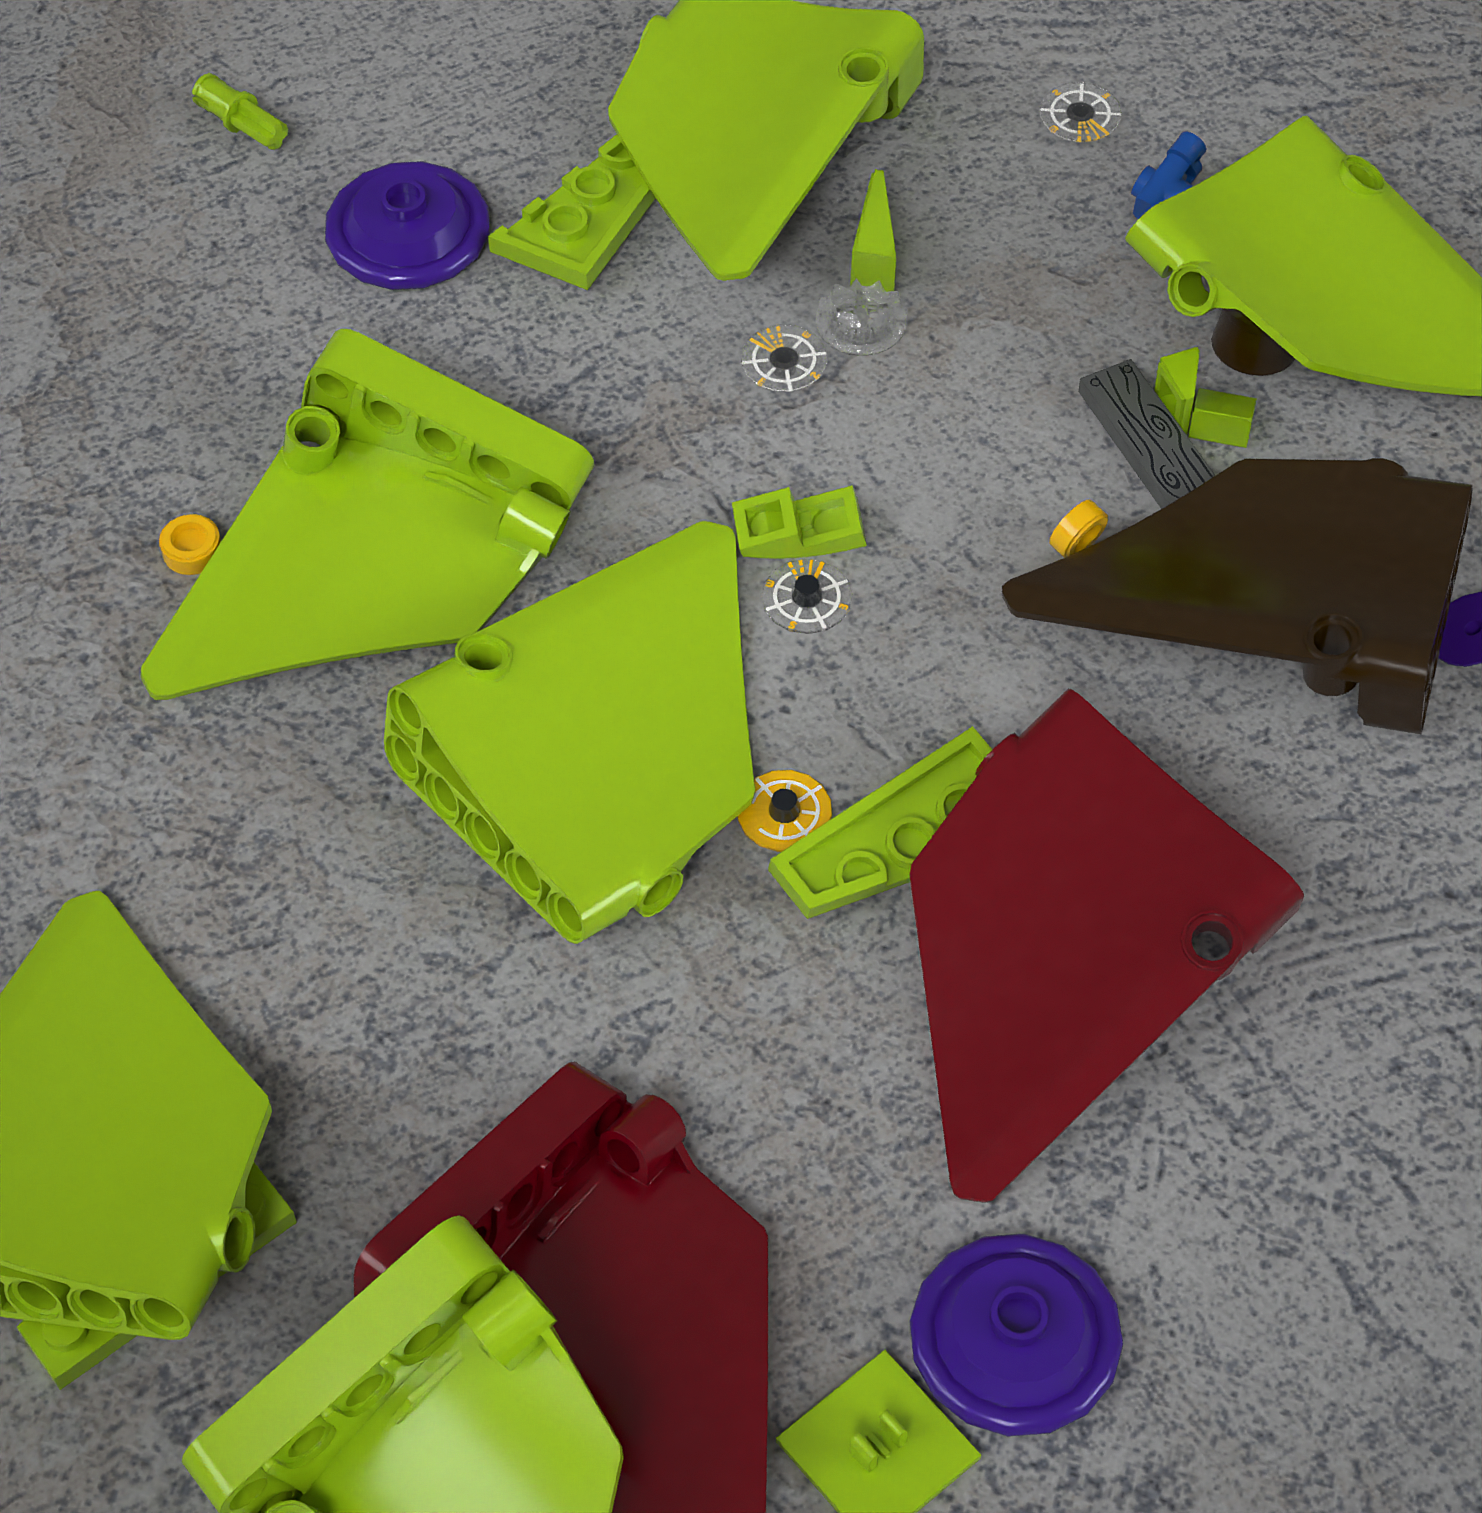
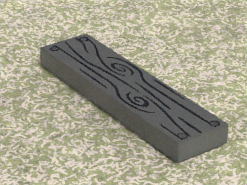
(1145, 432)

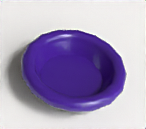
(407, 225)
(1016, 1335)

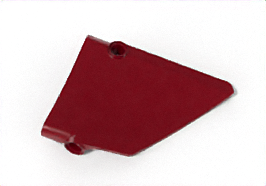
(1066, 929)
(643, 1270)

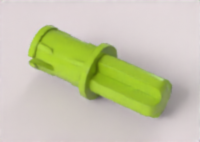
(238, 111)

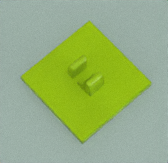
(878, 1443)

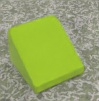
(1177, 384)
(1222, 417)

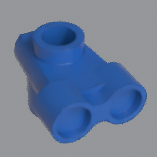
(1172, 175)

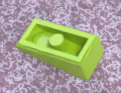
(874, 242)

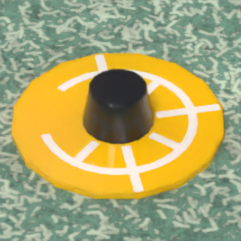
(785, 809)

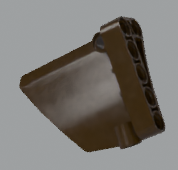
(1286, 569)

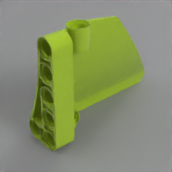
(746, 107)
(1322, 265)
(382, 535)
(591, 733)
(117, 1137)
(420, 1400)

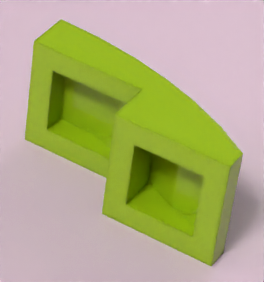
(783, 527)

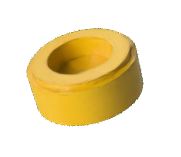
(1079, 528)
(189, 543)

